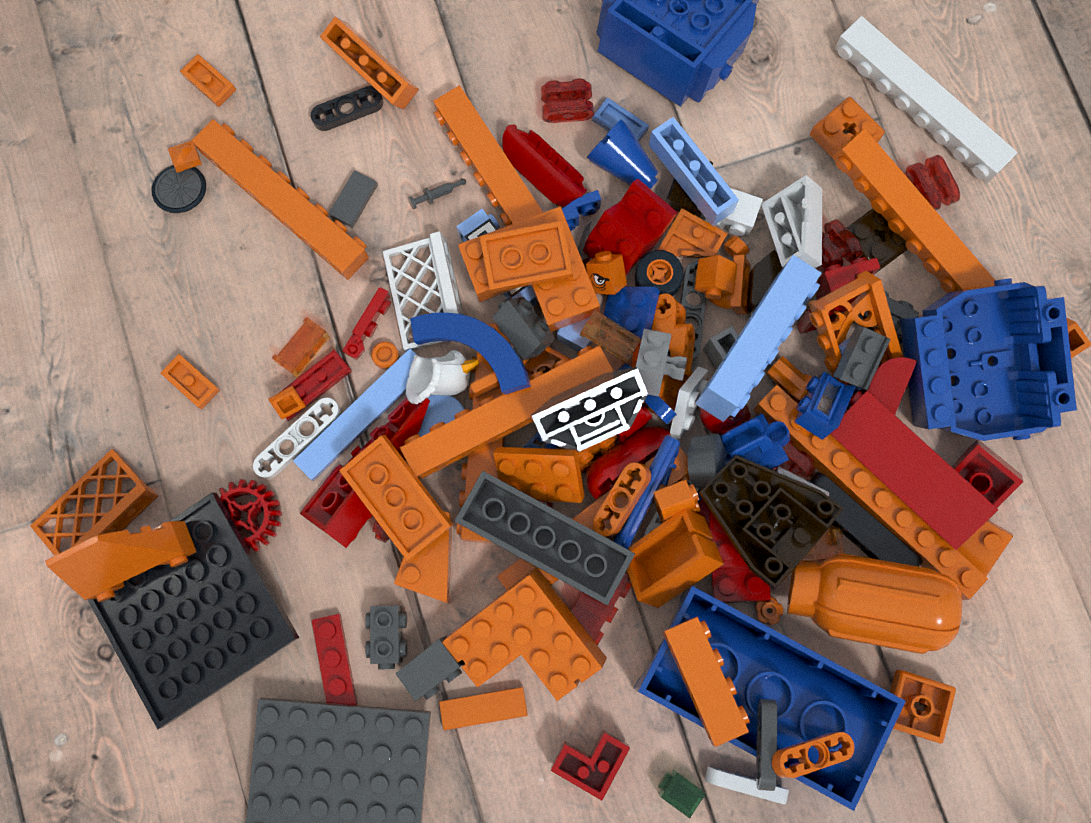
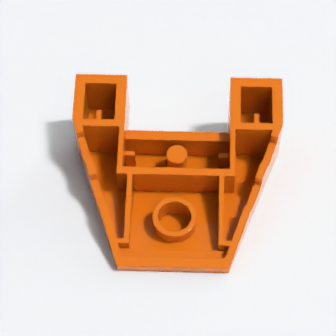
(109, 559)

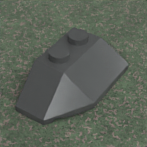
(592, 410)

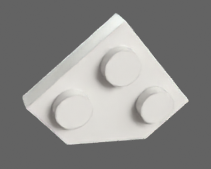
(686, 401)

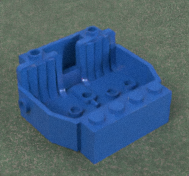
(676, 44)
(1029, 372)

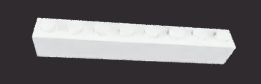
(924, 100)

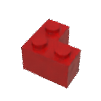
(594, 771)

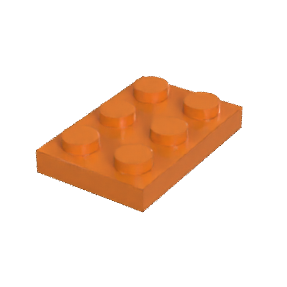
(526, 256)
(541, 472)

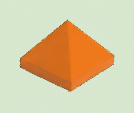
(286, 402)

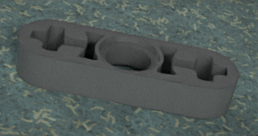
(766, 744)

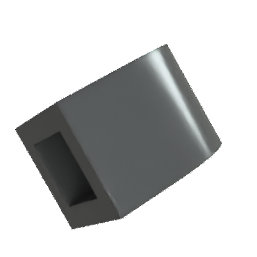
(705, 459)

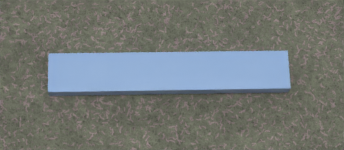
(356, 418)

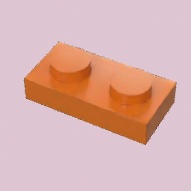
(208, 80)
(190, 381)

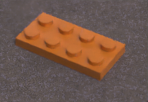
(396, 497)

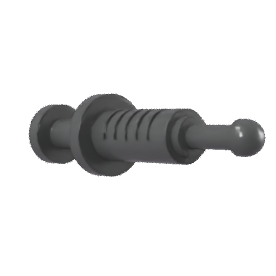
(430, 195)

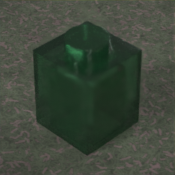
(680, 793)

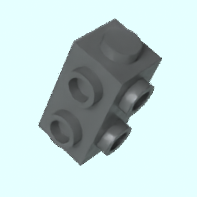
(523, 327)
(386, 636)

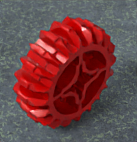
(253, 508)

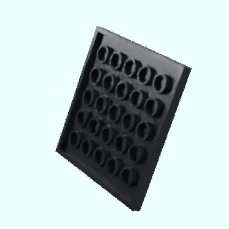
(195, 623)

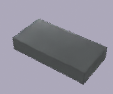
(353, 199)

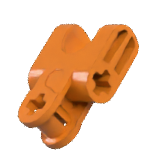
(671, 319)

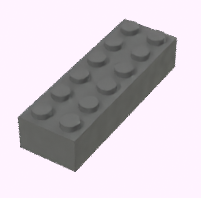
(544, 538)

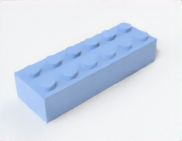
(760, 340)

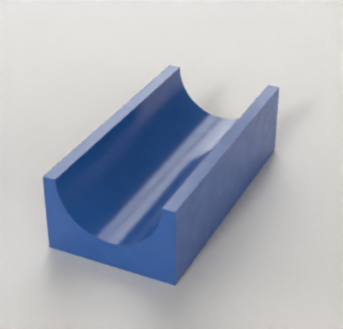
(809, 690)

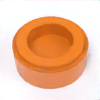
(384, 355)

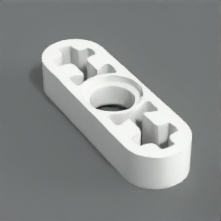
(744, 785)

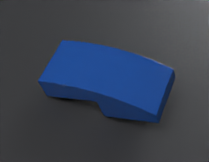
(586, 205)

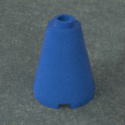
(624, 156)

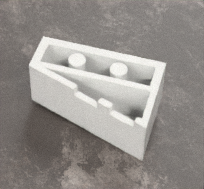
(797, 221)

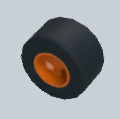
(659, 266)

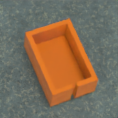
(672, 558)

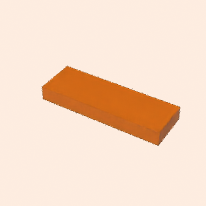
(483, 708)

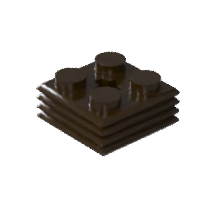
(887, 248)

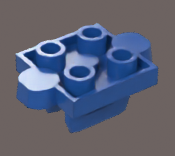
(758, 442)

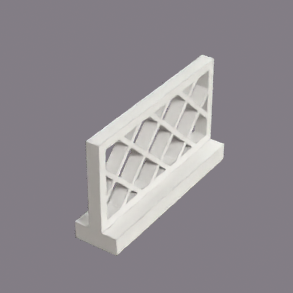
(444, 280)

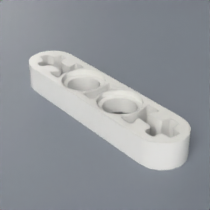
(294, 434)

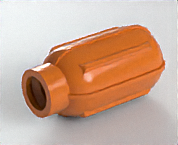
(878, 602)

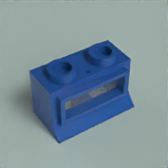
(823, 405)

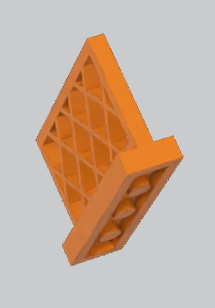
(115, 520)

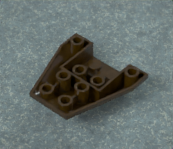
(768, 516)

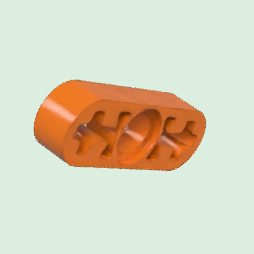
(610, 502)
(800, 751)

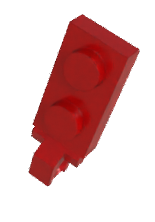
(366, 325)

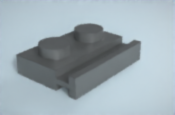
(861, 357)

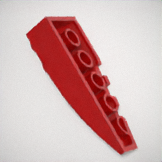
(335, 504)

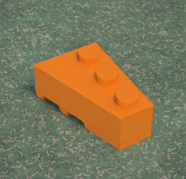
(430, 569)

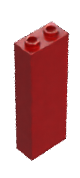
(912, 470)

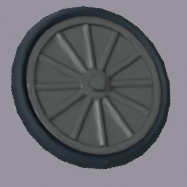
(178, 191)

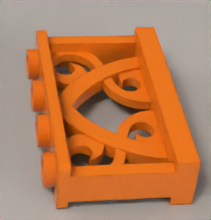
(871, 300)

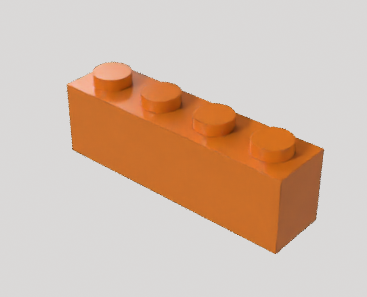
(369, 63)
(705, 682)

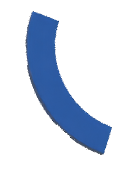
(478, 336)

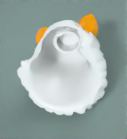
(438, 376)

